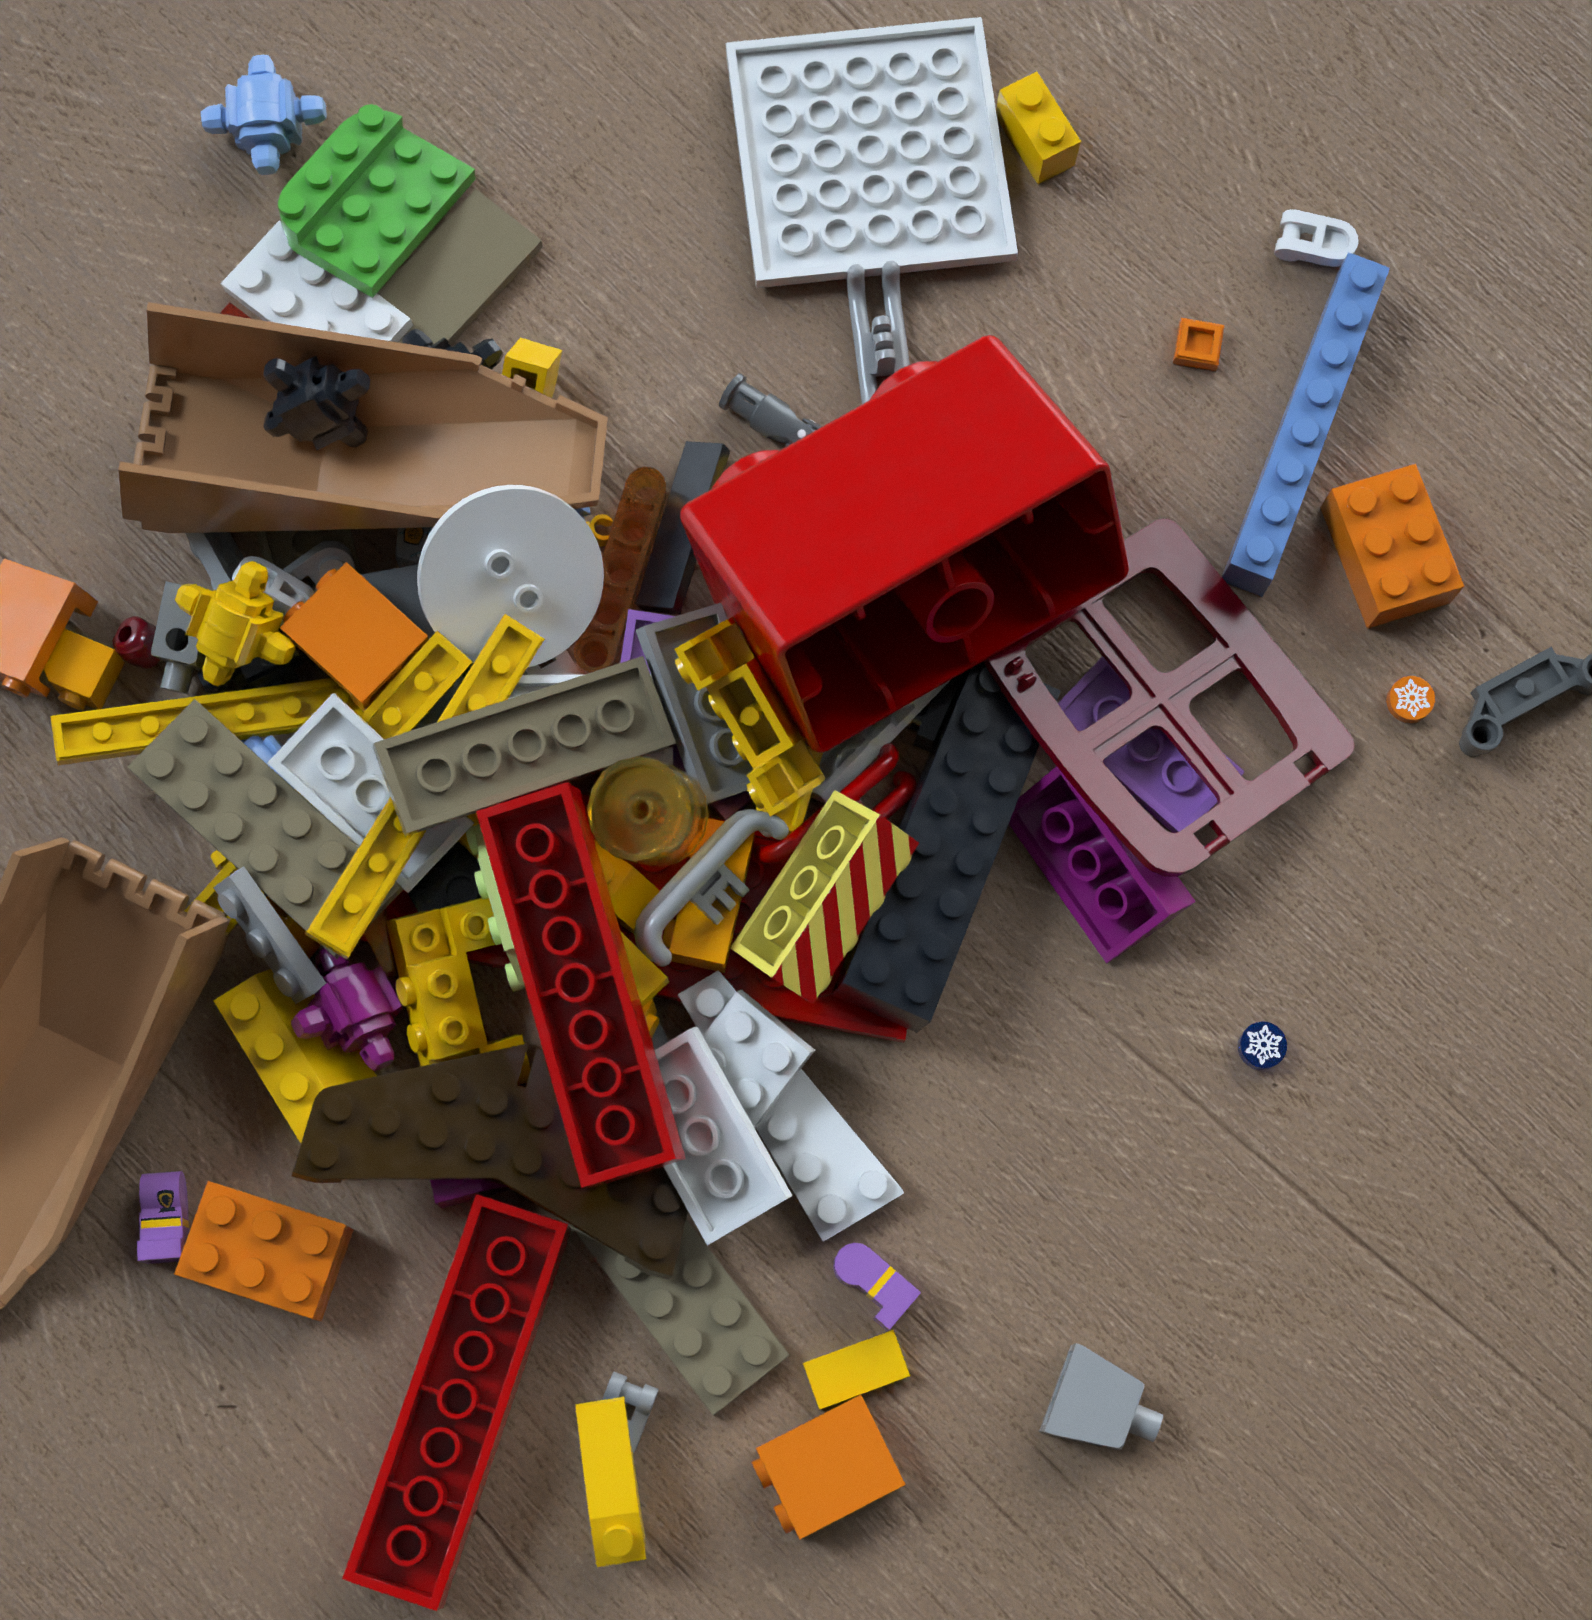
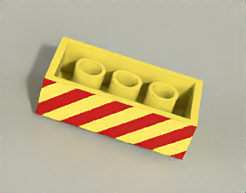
(824, 896)

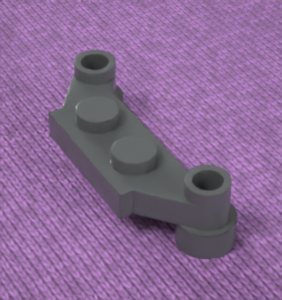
(1519, 693)

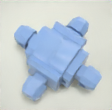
(263, 114)

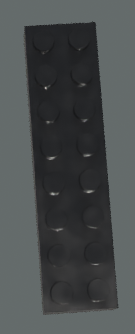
(959, 824)

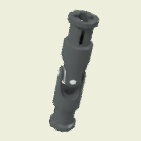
(767, 414)

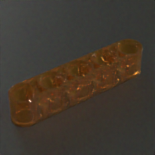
(627, 555)

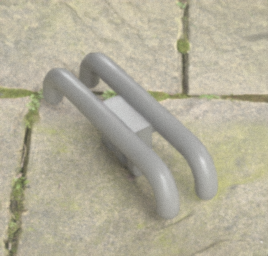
(886, 346)
(703, 881)

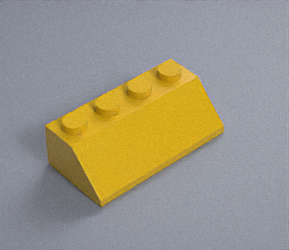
(288, 1065)

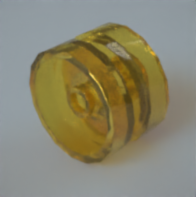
(647, 812)

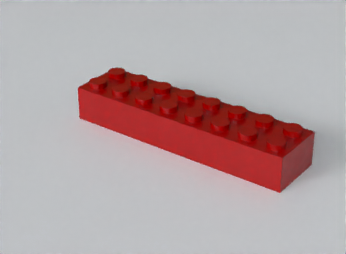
(580, 986)
(457, 1404)

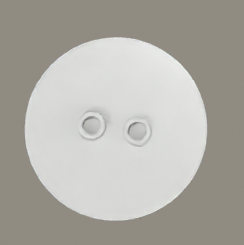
(512, 556)

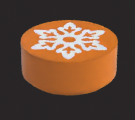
(1410, 699)

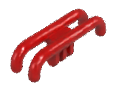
(886, 761)

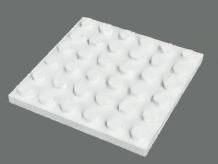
(870, 151)

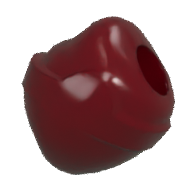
(134, 642)

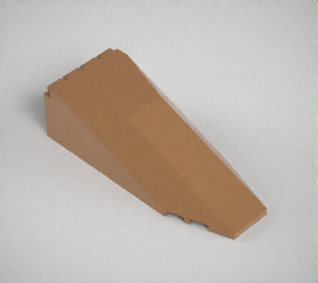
(430, 414)
(87, 1015)

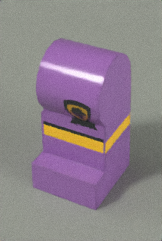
(162, 1217)
(863, 1269)

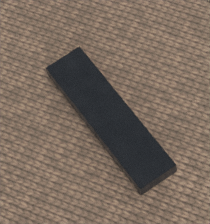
(672, 555)

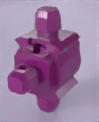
(351, 1010)

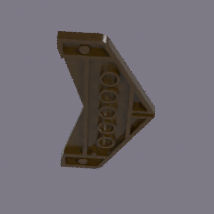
(478, 1124)

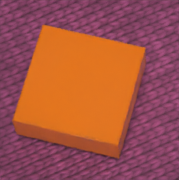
(1198, 344)

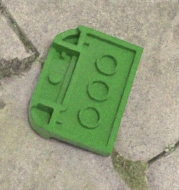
(369, 198)

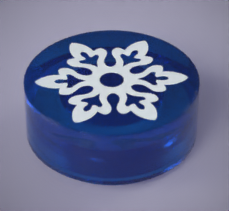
(1262, 1045)

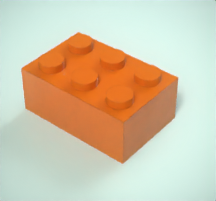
(1391, 546)
(264, 1251)

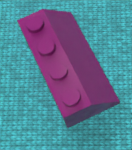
(1092, 869)

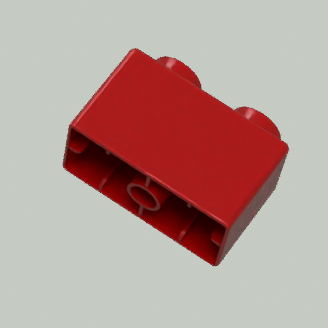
(908, 538)

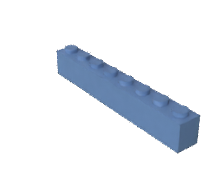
(1305, 425)

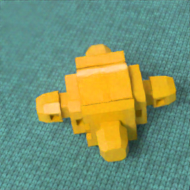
(235, 623)

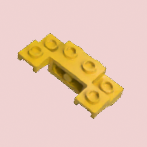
(754, 714)
(438, 982)

